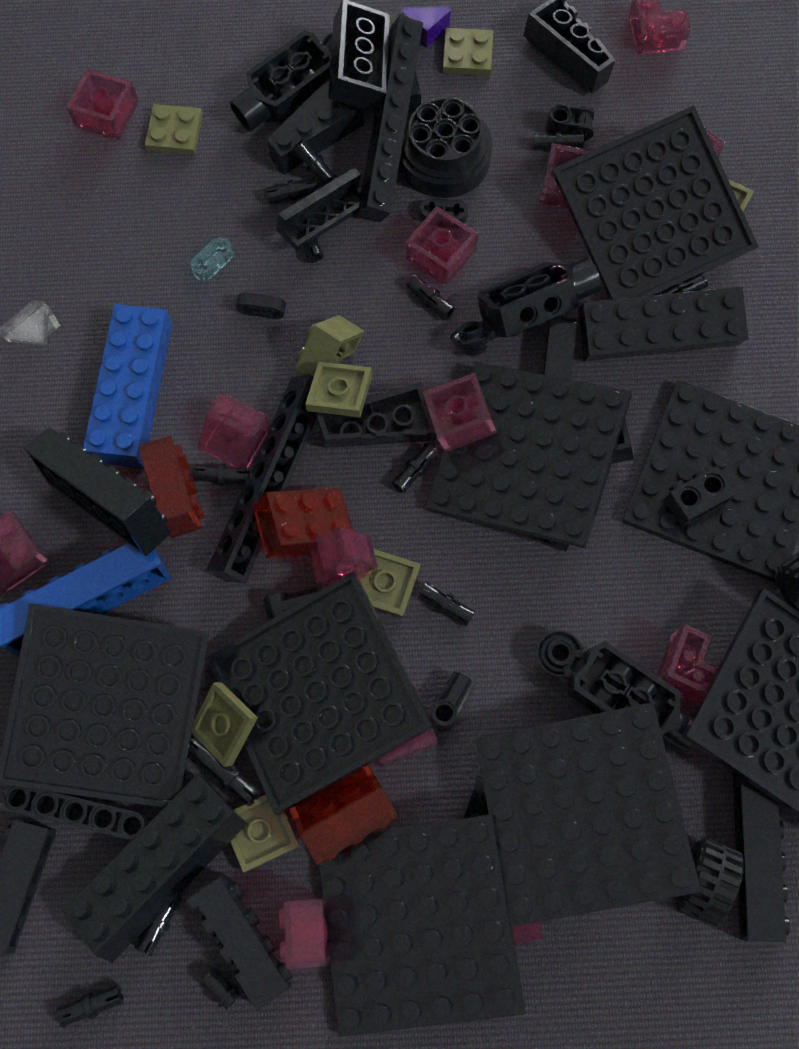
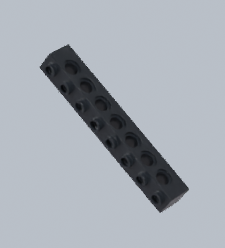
(270, 473)

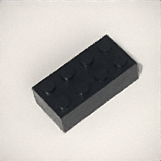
(359, 56)

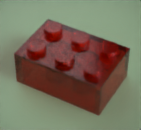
(172, 485)
(296, 517)
(342, 814)

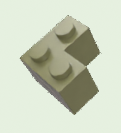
(328, 342)

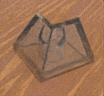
(30, 324)

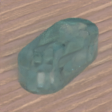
(210, 257)

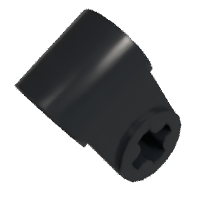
(570, 120)

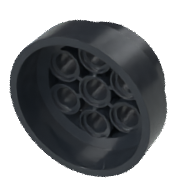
(445, 148)

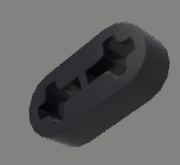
(445, 204)
(261, 305)

